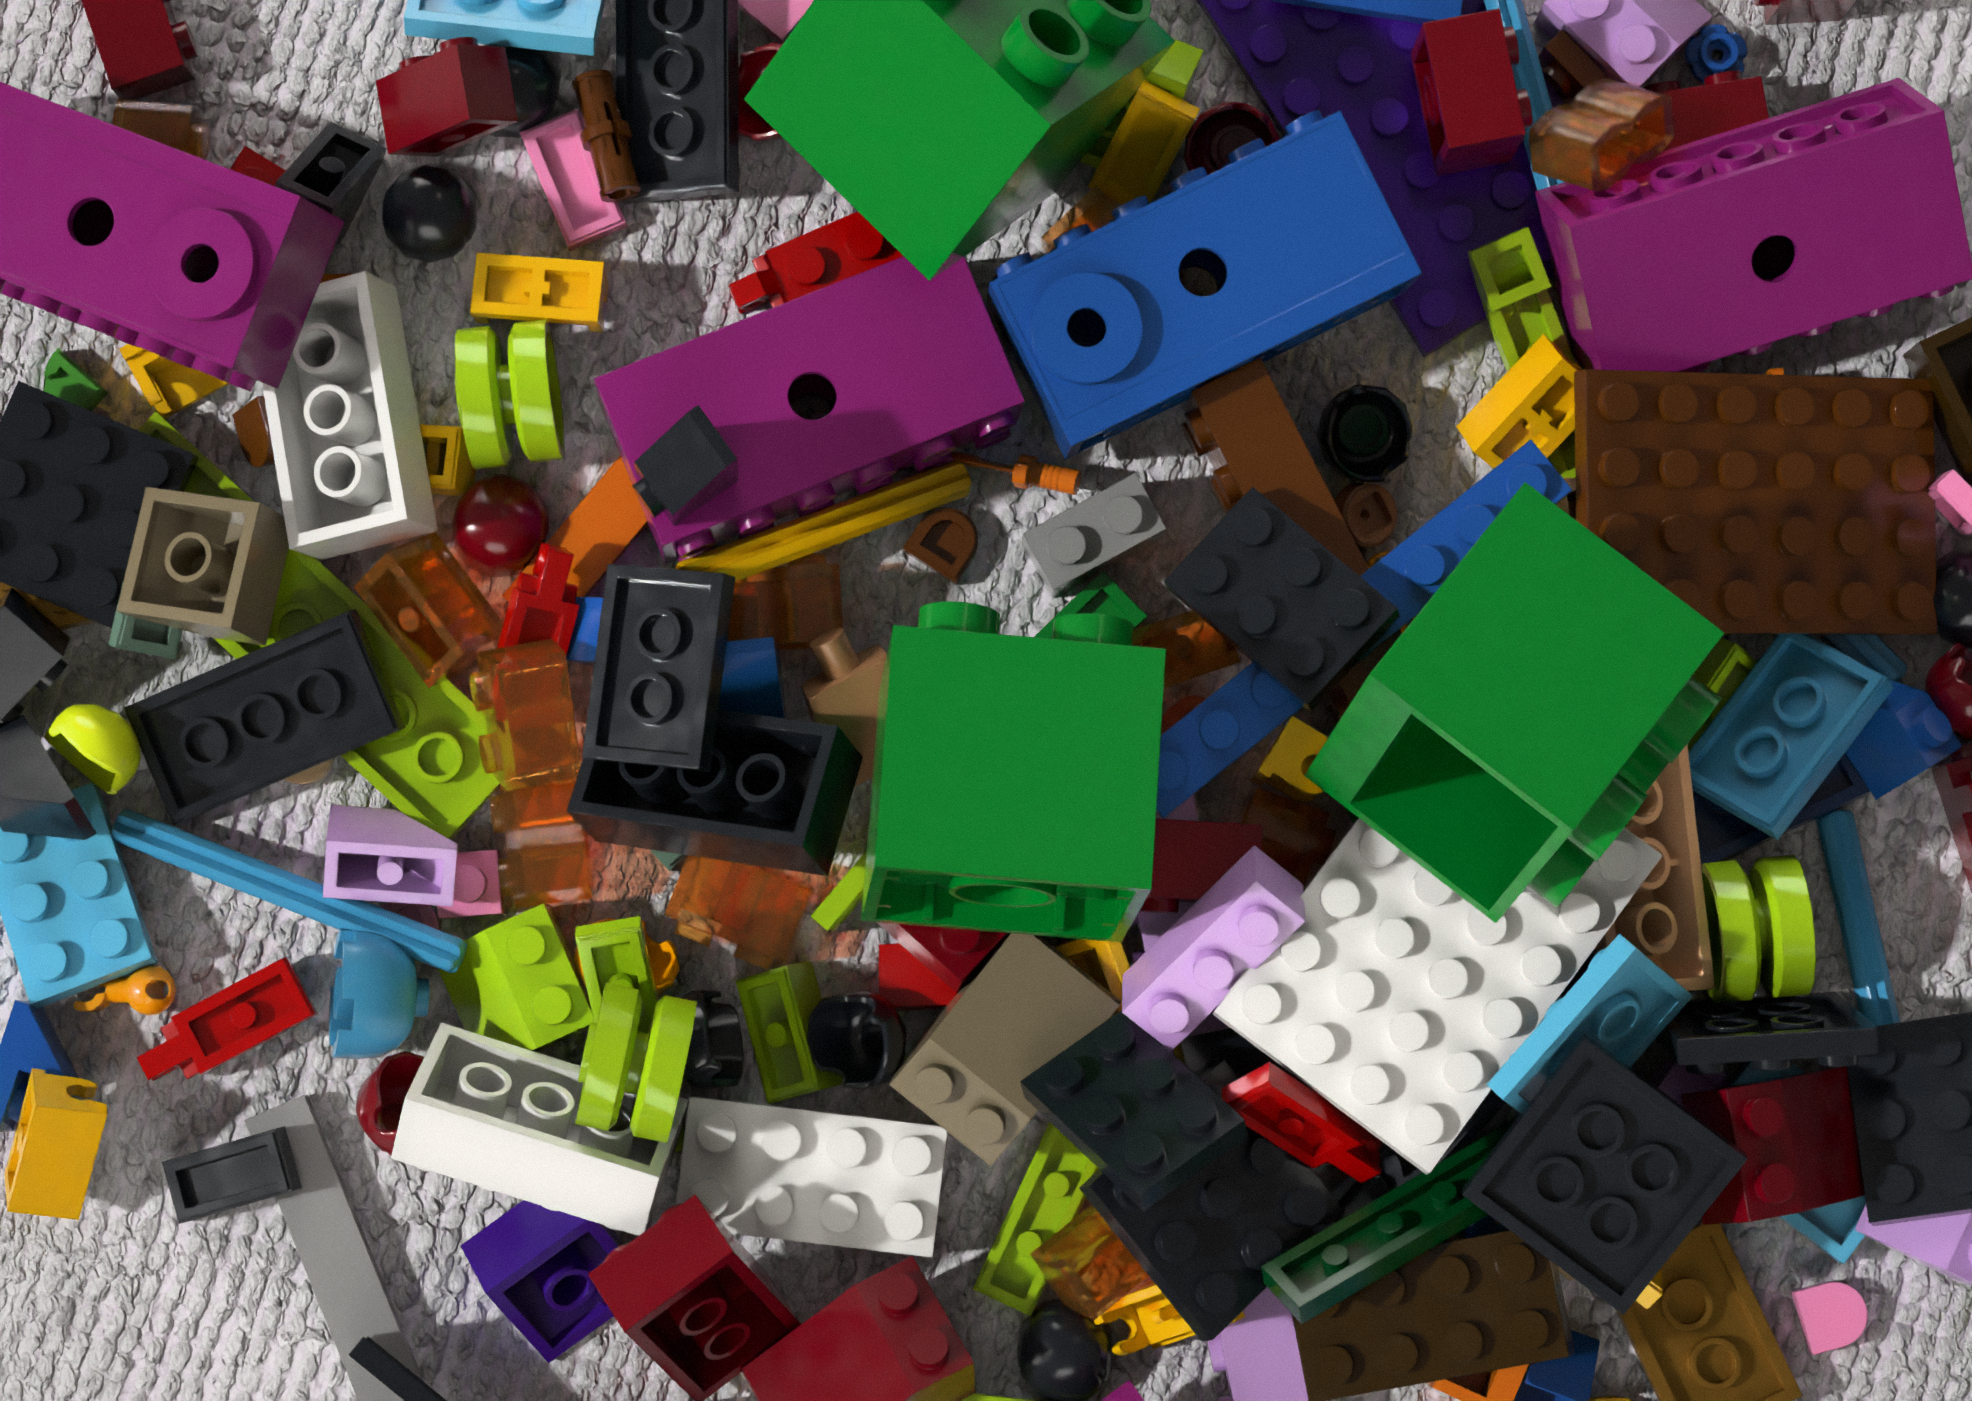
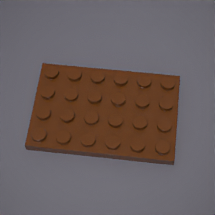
(1766, 495)

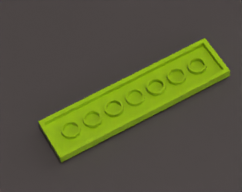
(433, 763)

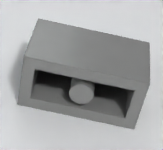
(1093, 535)

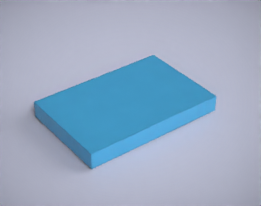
(1784, 731)

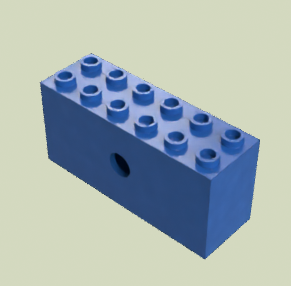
(1281, 229)

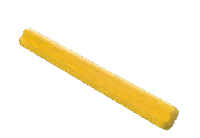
(835, 523)

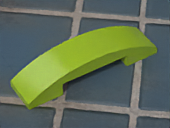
(1520, 310)

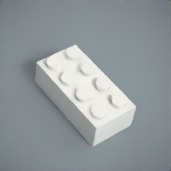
(349, 426)
(510, 1128)
(815, 1175)

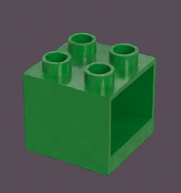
(953, 109)
(1522, 710)
(1014, 776)

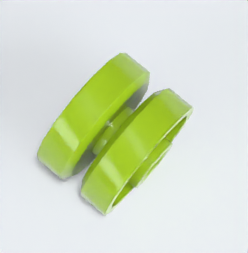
(500, 395)
(1759, 928)
(635, 1062)

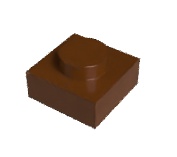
(1567, 66)

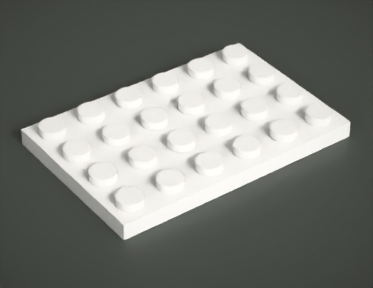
(1410, 995)

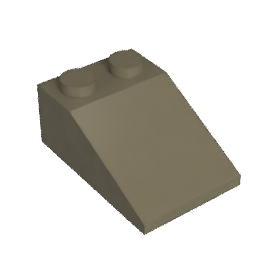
(993, 1034)

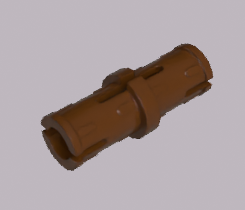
(606, 135)

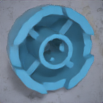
(373, 996)

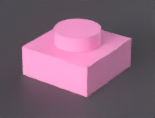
(475, 887)

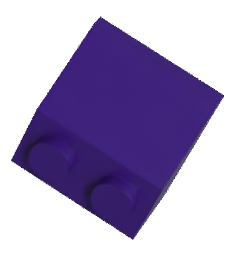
(538, 1271)

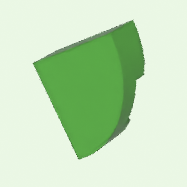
(71, 382)

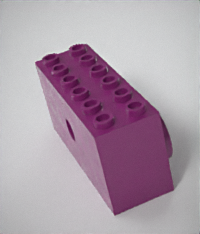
(1760, 234)
(155, 243)
(889, 351)

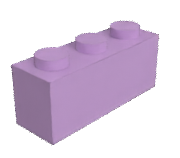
(1211, 947)

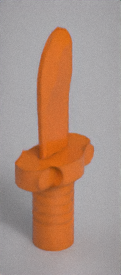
(1029, 472)

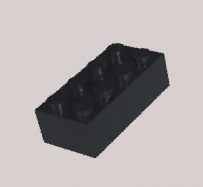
(767, 802)

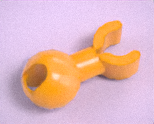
(141, 990)

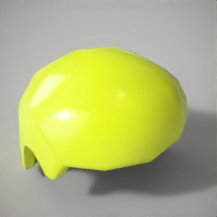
(97, 744)

